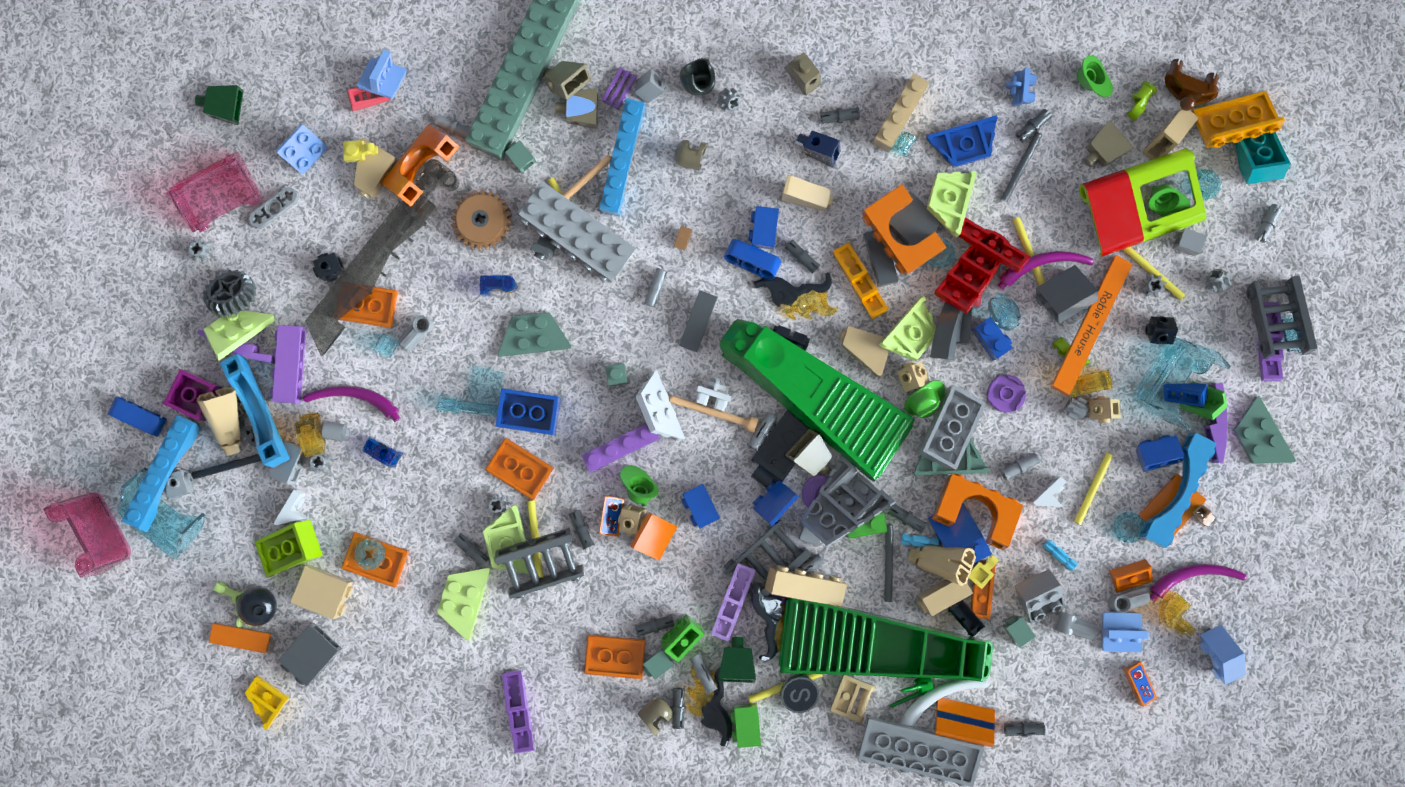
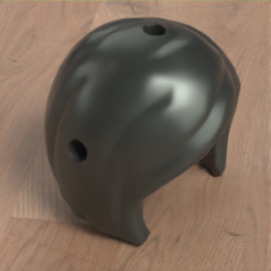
(698, 77)

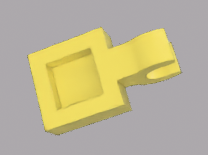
(356, 150)
(981, 573)

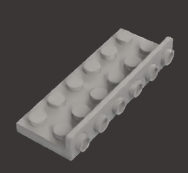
(575, 232)
(920, 752)

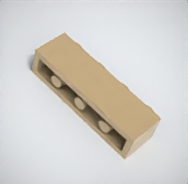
(900, 113)
(805, 586)

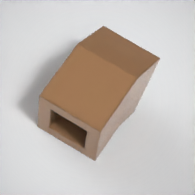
(683, 238)
(1203, 515)

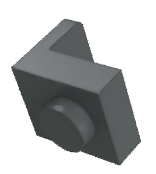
(543, 248)

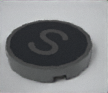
(799, 693)

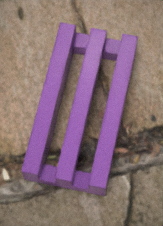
(626, 74)

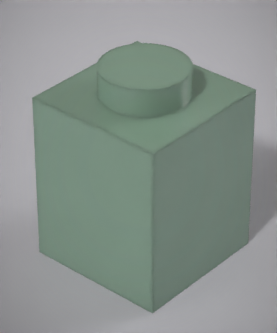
(520, 156)
(616, 375)
(1018, 630)
(657, 664)

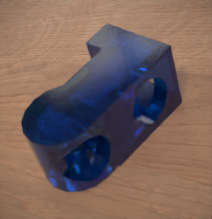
(497, 283)
(382, 452)

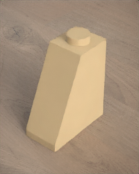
(1170, 134)
(372, 172)
(806, 194)
(865, 348)

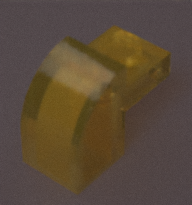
(1092, 383)
(310, 435)
(1171, 612)

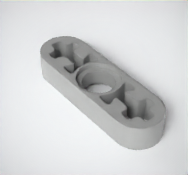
(266, 206)

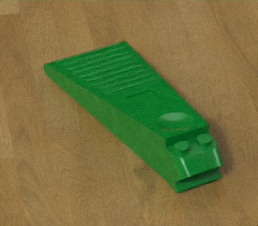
(828, 402)
(861, 643)

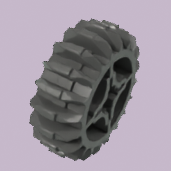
(241, 291)

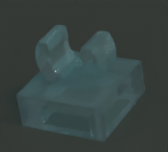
(386, 345)

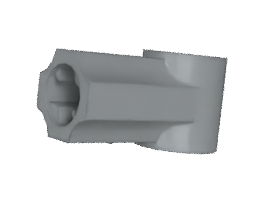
(414, 334)
(335, 431)
(1130, 600)
(1071, 625)

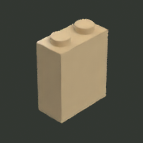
(322, 592)
(942, 596)

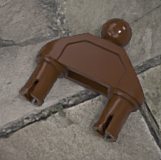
(1189, 89)

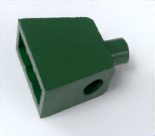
(222, 103)
(737, 663)

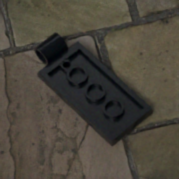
(776, 445)

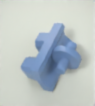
(1020, 87)

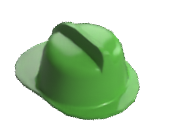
(1094, 77)
(1167, 200)
(925, 400)
(638, 484)

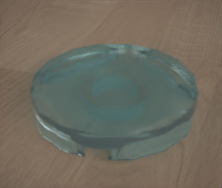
(1004, 312)

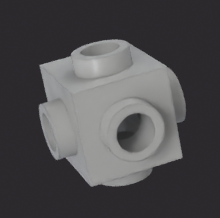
(179, 483)

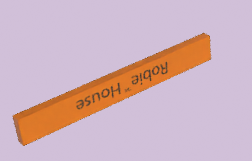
(1091, 326)

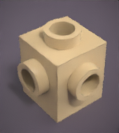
(912, 376)
(1104, 409)
(631, 519)

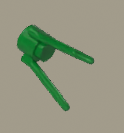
(921, 685)

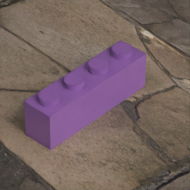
(288, 364)
(619, 448)

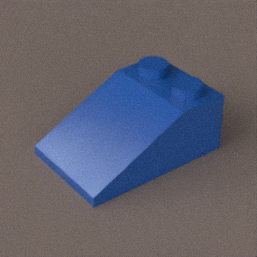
(774, 502)
(962, 534)

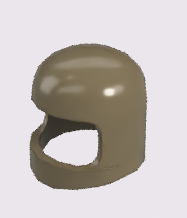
(688, 157)
(653, 709)

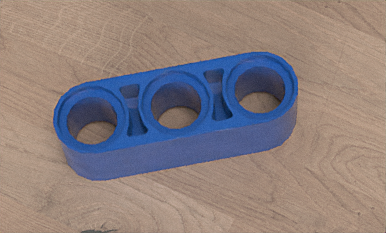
(752, 259)
(137, 417)

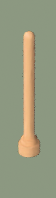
(587, 177)
(749, 423)

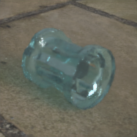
(904, 143)

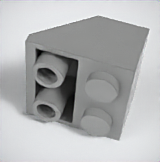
(1040, 596)

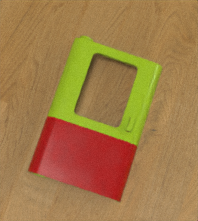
(1119, 206)

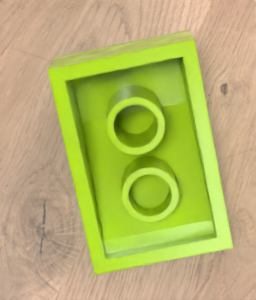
(288, 548)

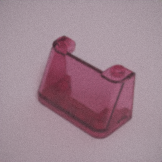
(214, 191)
(95, 531)

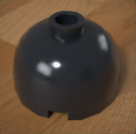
(256, 606)

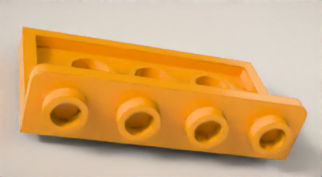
(1237, 119)

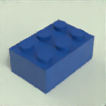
(528, 411)

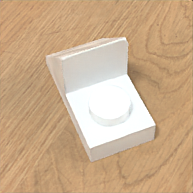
(1045, 496)
(288, 513)

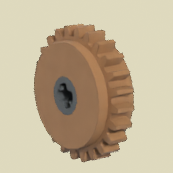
(468, 216)

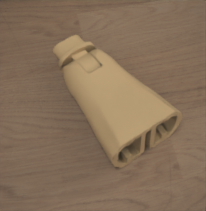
(222, 418)
(947, 562)

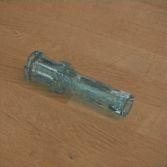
(457, 406)

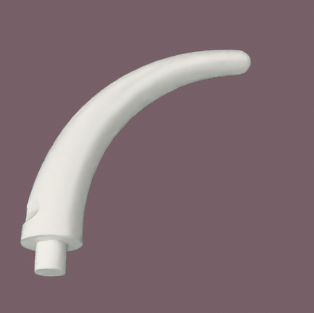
(922, 703)

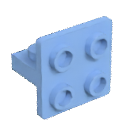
(382, 76)
(302, 149)
(1122, 632)

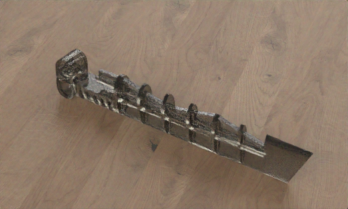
(366, 267)

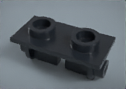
(798, 338)
(966, 618)

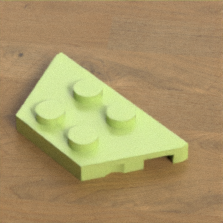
(950, 199)
(912, 332)
(230, 333)
(505, 532)
(463, 599)

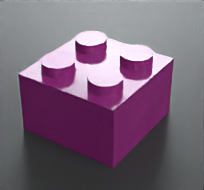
(185, 391)

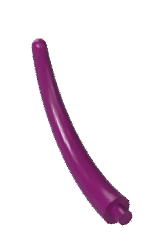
(1009, 277)
(364, 394)
(1169, 580)

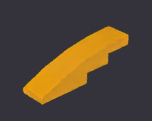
(860, 280)

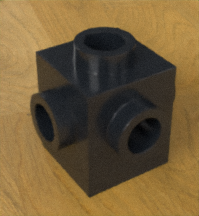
(328, 267)
(1161, 330)

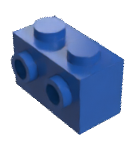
(764, 228)
(992, 338)
(1159, 453)
(701, 506)

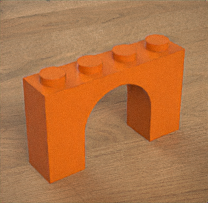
(427, 145)
(906, 257)
(1004, 510)

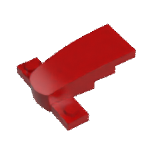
(978, 265)

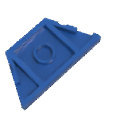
(965, 142)

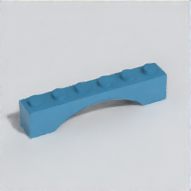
(621, 158)
(267, 438)
(146, 500)
(1162, 526)

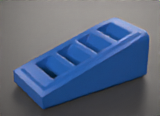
(1198, 393)

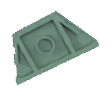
(533, 335)
(1261, 436)
(970, 464)

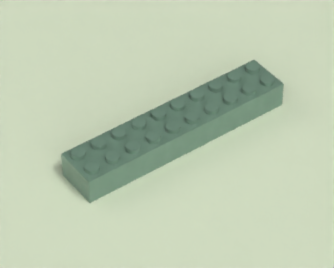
(520, 76)

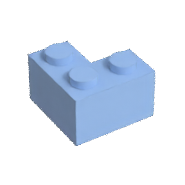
(1225, 654)

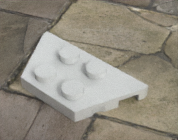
(658, 409)

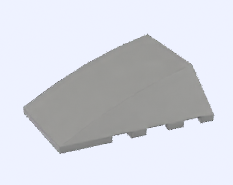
(844, 504)

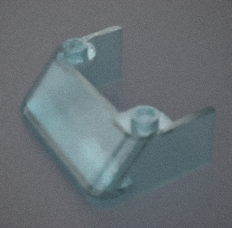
(1174, 366)
(169, 529)

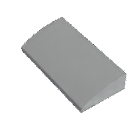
(952, 428)

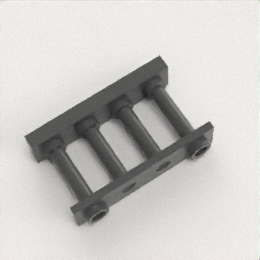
(1296, 306)
(543, 545)
(799, 555)

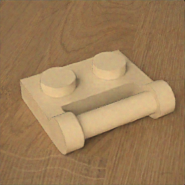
(846, 696)

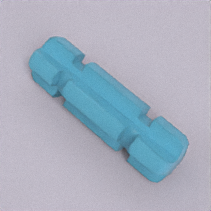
(918, 541)
(1060, 555)

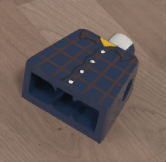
(820, 147)

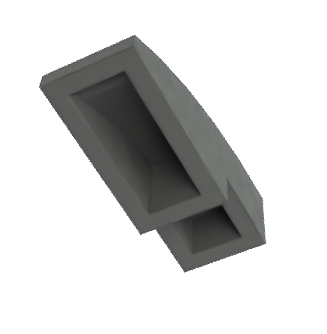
(880, 262)
(698, 321)
(947, 333)

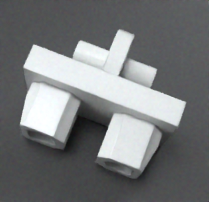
(721, 399)

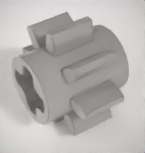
(729, 99)
(194, 246)
(1218, 280)
(1159, 284)
(1076, 408)
(313, 463)
(492, 507)

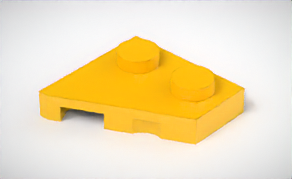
(266, 700)

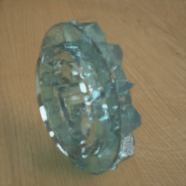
(1212, 177)
(943, 262)
(1135, 521)
(378, 554)

